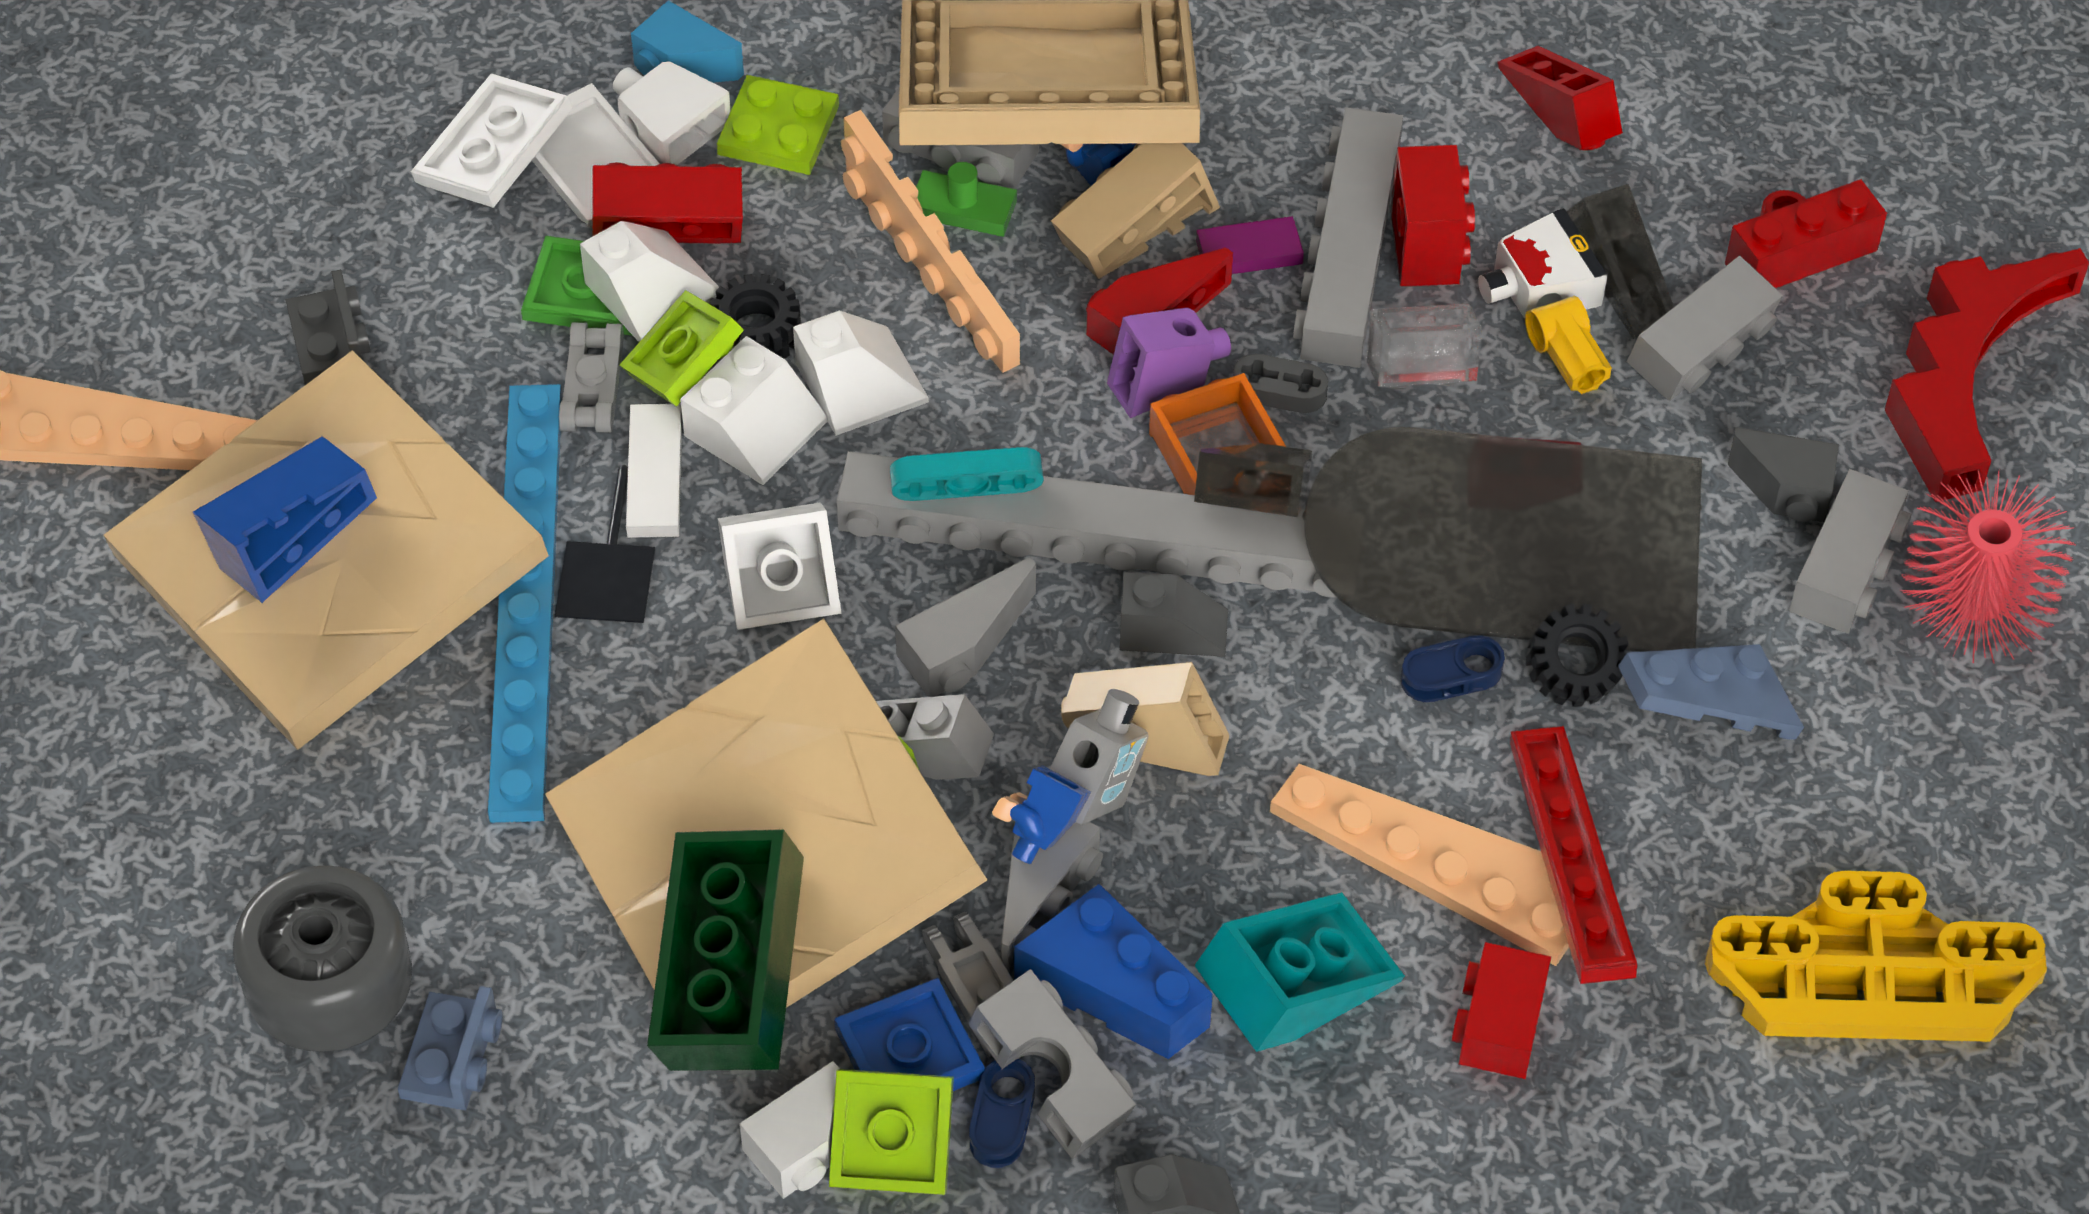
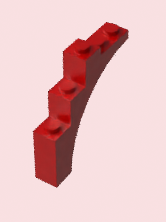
(1972, 310)

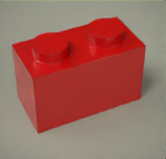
(1503, 1009)

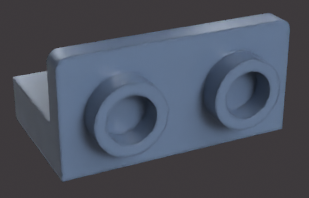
(450, 1049)

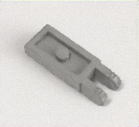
(971, 972)

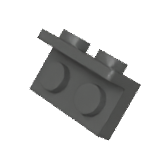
(326, 328)

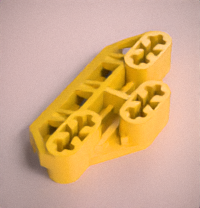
(1886, 951)

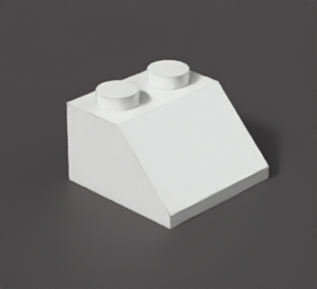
(751, 411)
(779, 565)

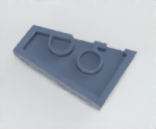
(1715, 682)

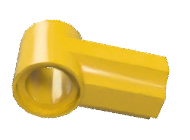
(1565, 334)

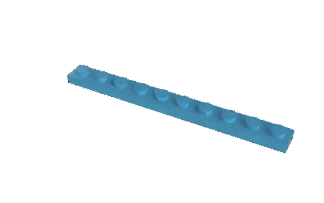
(526, 613)

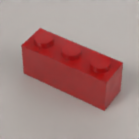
(682, 200)
(1810, 234)

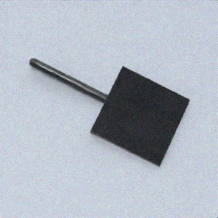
(607, 578)

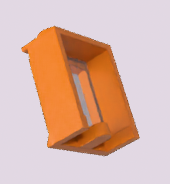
(1208, 417)

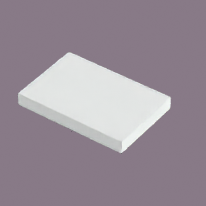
(492, 140)

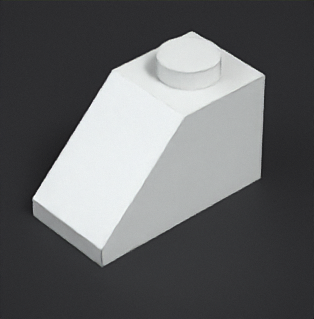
(794, 1134)

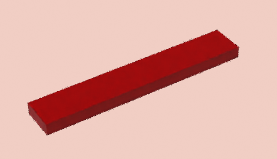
(1573, 856)

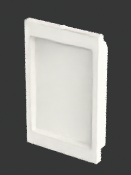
(587, 138)

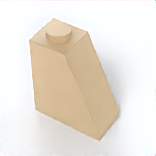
(1172, 708)

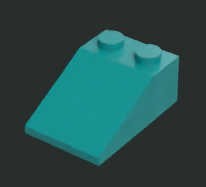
(1295, 968)

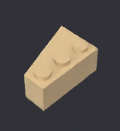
(1134, 203)

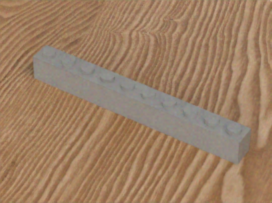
(1089, 525)

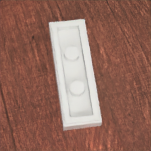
(654, 471)

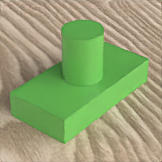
(964, 201)

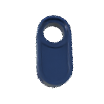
(1440, 670)
(1001, 1123)

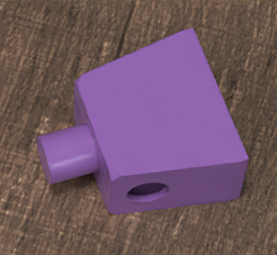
(1162, 357)

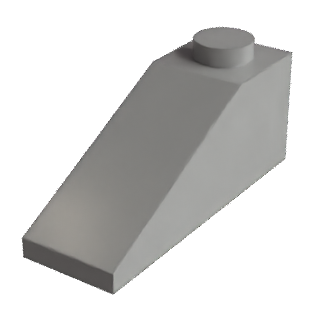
(959, 634)

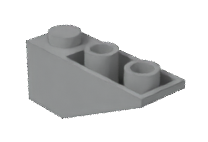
(943, 733)
(1046, 885)

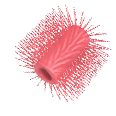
(1986, 566)

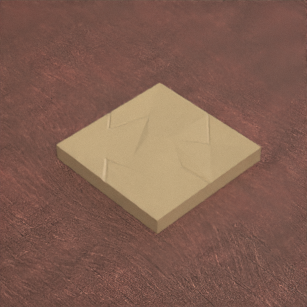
(1047, 72)
(374, 594)
(775, 749)

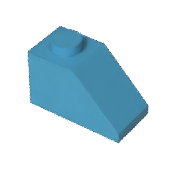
(688, 42)

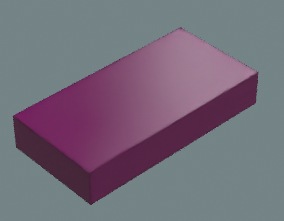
(1255, 244)

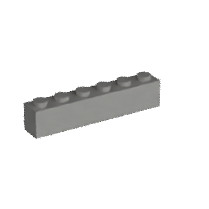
(1350, 239)

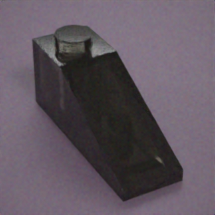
(1621, 245)

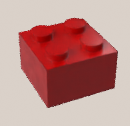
(1431, 215)

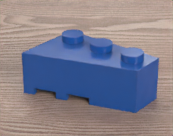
(284, 515)
(1117, 973)

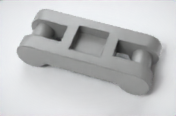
(591, 378)

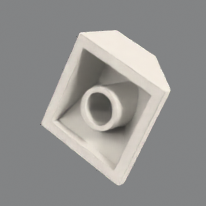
(641, 274)
(855, 370)

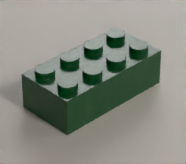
(726, 951)

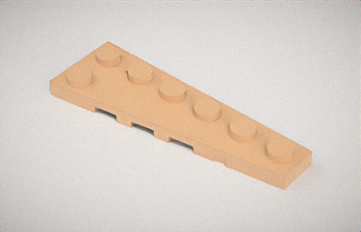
(1446, 860)

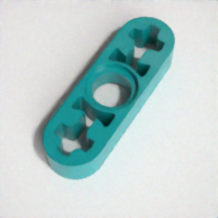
(966, 474)

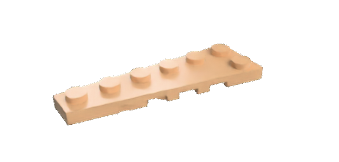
(922, 240)
(103, 428)

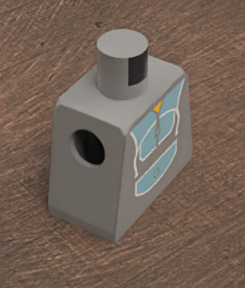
(1103, 754)

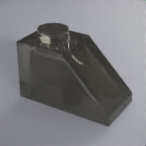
(1254, 478)

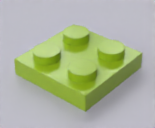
(778, 124)
(681, 347)
(891, 1131)

